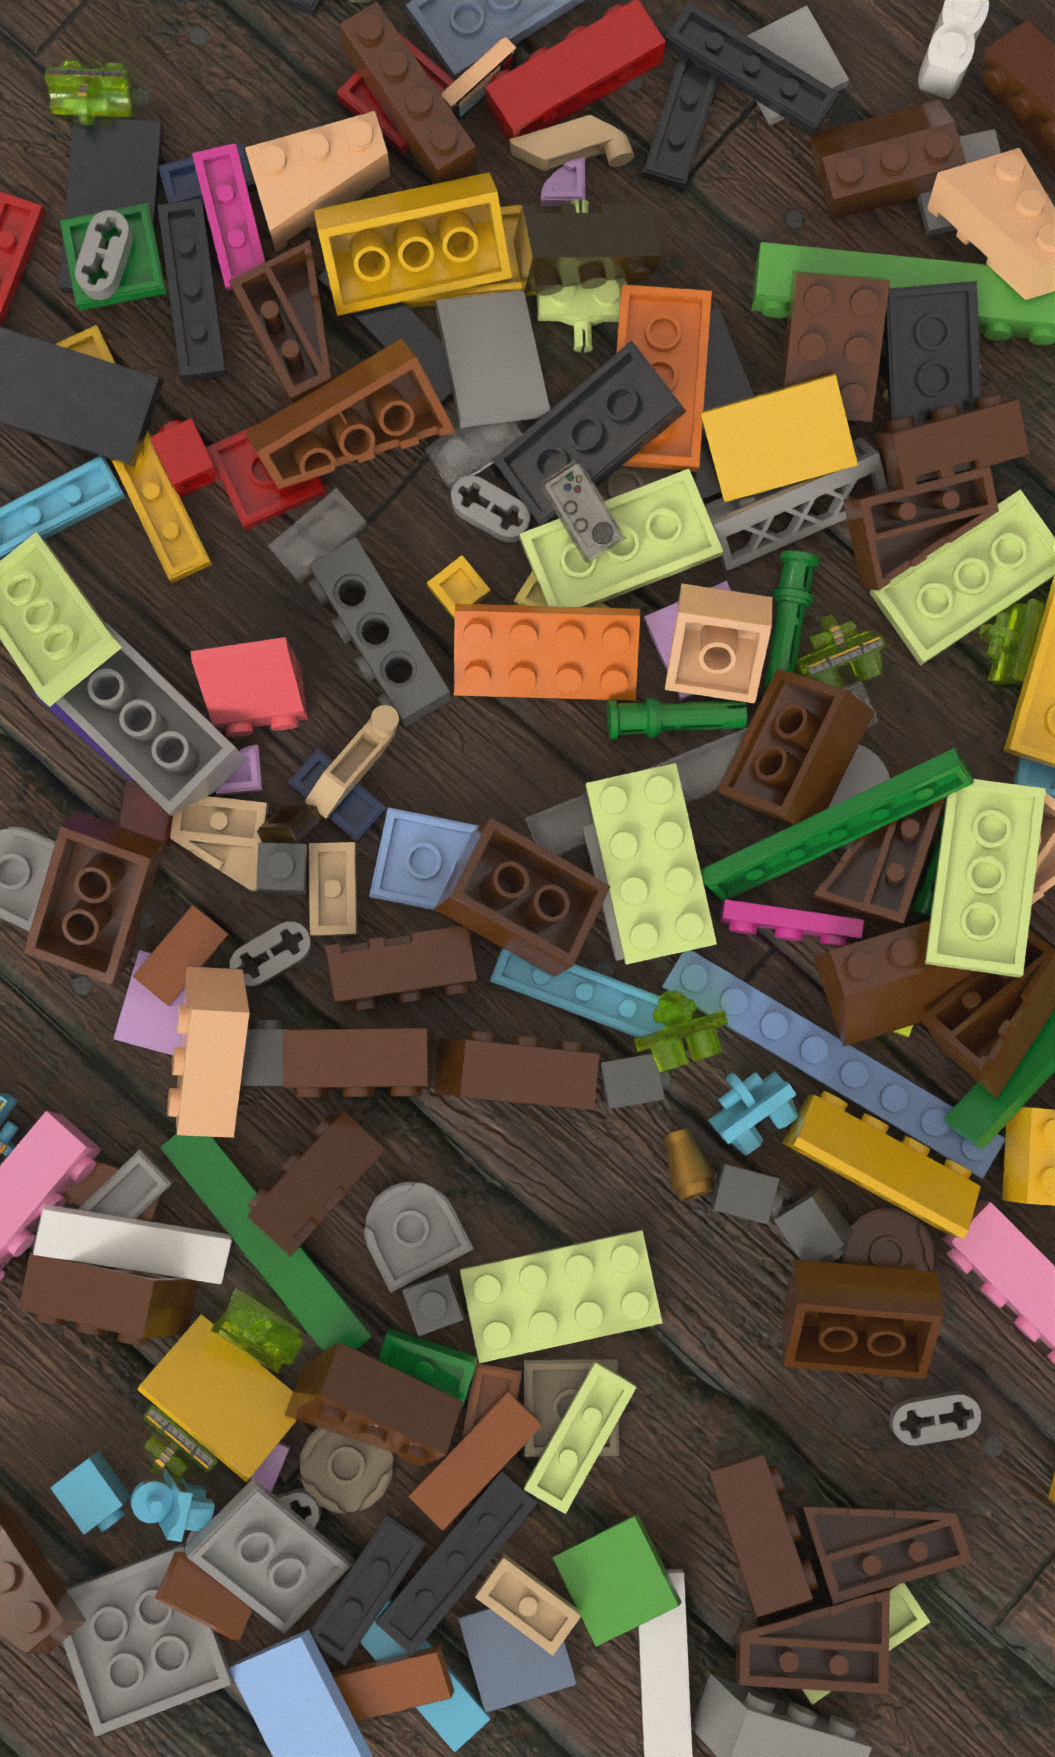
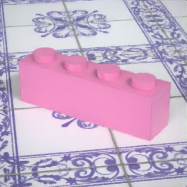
(39, 1174)
(1011, 1269)

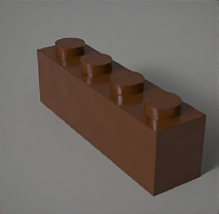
(407, 95)

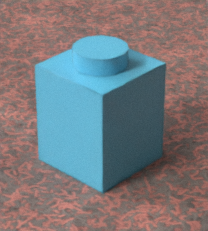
(92, 1494)

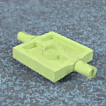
(582, 306)

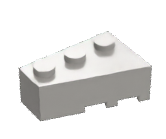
(752, 1724)

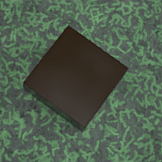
(289, 824)

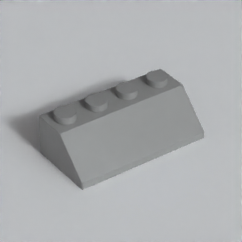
(151, 730)

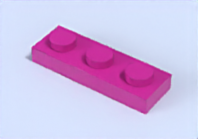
(229, 211)
(790, 923)

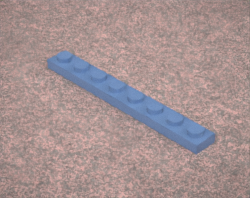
(826, 1060)

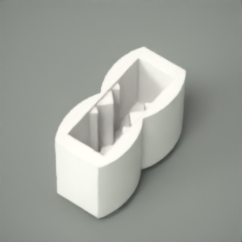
(952, 46)

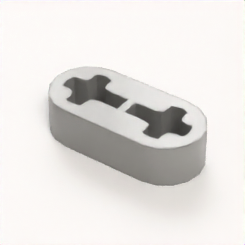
(94, 252)
(496, 500)
(265, 945)
(937, 1429)

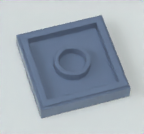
(509, 1663)

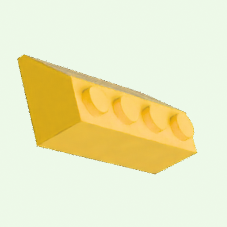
(413, 243)
(884, 1165)

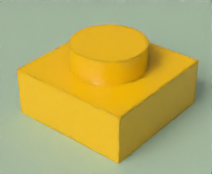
(458, 585)

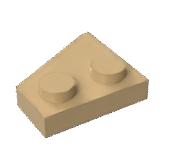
(223, 835)

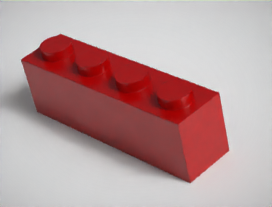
(575, 71)

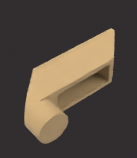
(572, 140)
(354, 760)

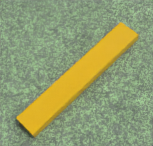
(151, 489)

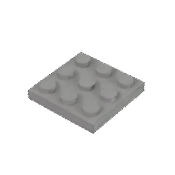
(137, 1651)

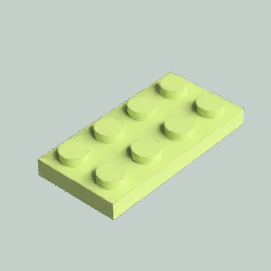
(664, 535)
(970, 579)
(49, 621)
(650, 863)
(986, 878)
(560, 1296)

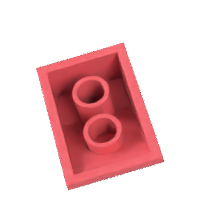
(251, 686)

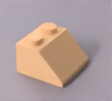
(719, 643)

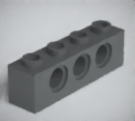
(351, 568)

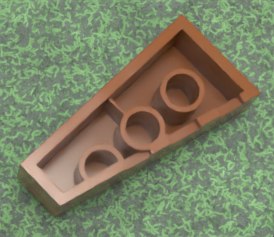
(352, 418)

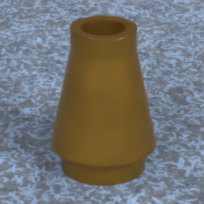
(688, 1166)

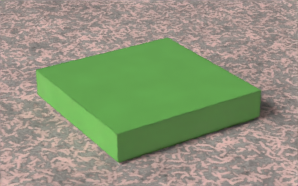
(617, 1580)

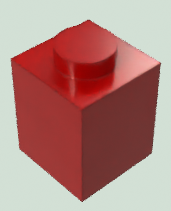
(184, 457)

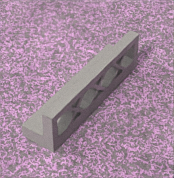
(762, 507)

